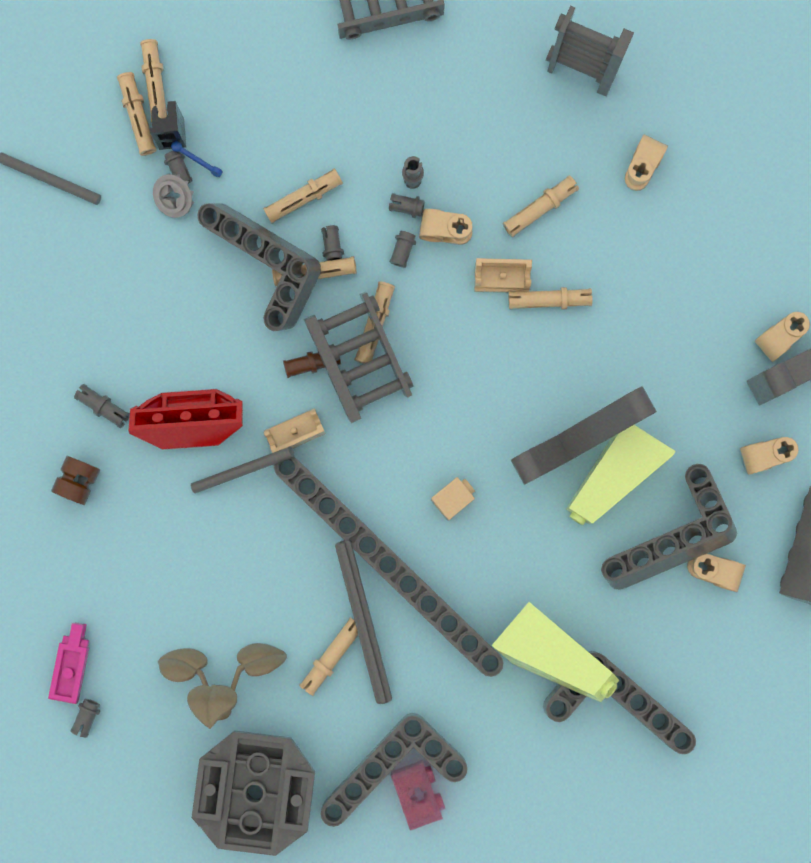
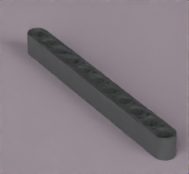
(373, 559)

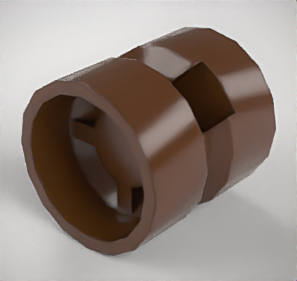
(72, 490)

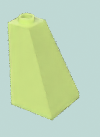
(618, 470)
(548, 651)

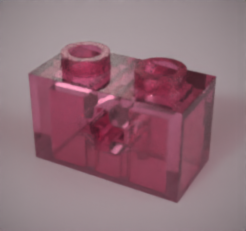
(417, 812)

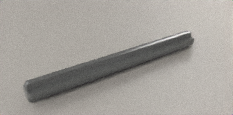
(363, 621)

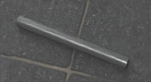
(50, 179)
(242, 470)

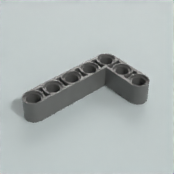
(269, 255)
(781, 378)
(584, 435)
(677, 538)
(623, 696)
(388, 763)

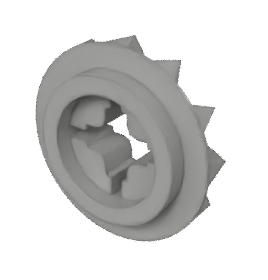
(171, 206)

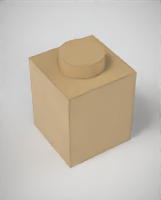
(453, 497)

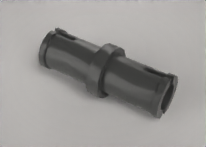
(412, 172)
(102, 406)

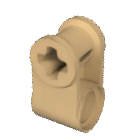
(645, 160)
(442, 226)
(780, 337)
(765, 455)
(719, 571)

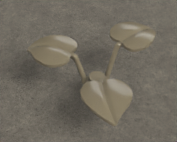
(217, 701)

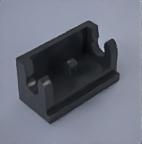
(168, 129)

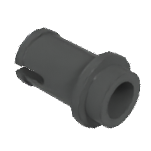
(177, 165)
(408, 205)
(331, 243)
(402, 248)
(85, 717)

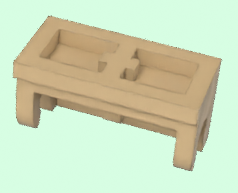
(502, 275)
(295, 431)

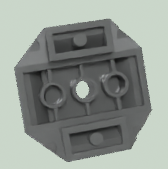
(235, 818)

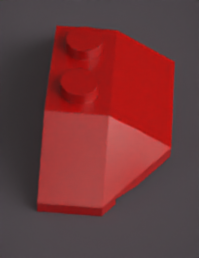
(186, 419)

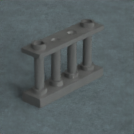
(352, 28)
(588, 51)
(330, 354)

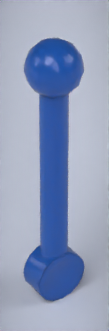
(177, 147)

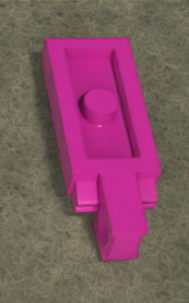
(70, 666)

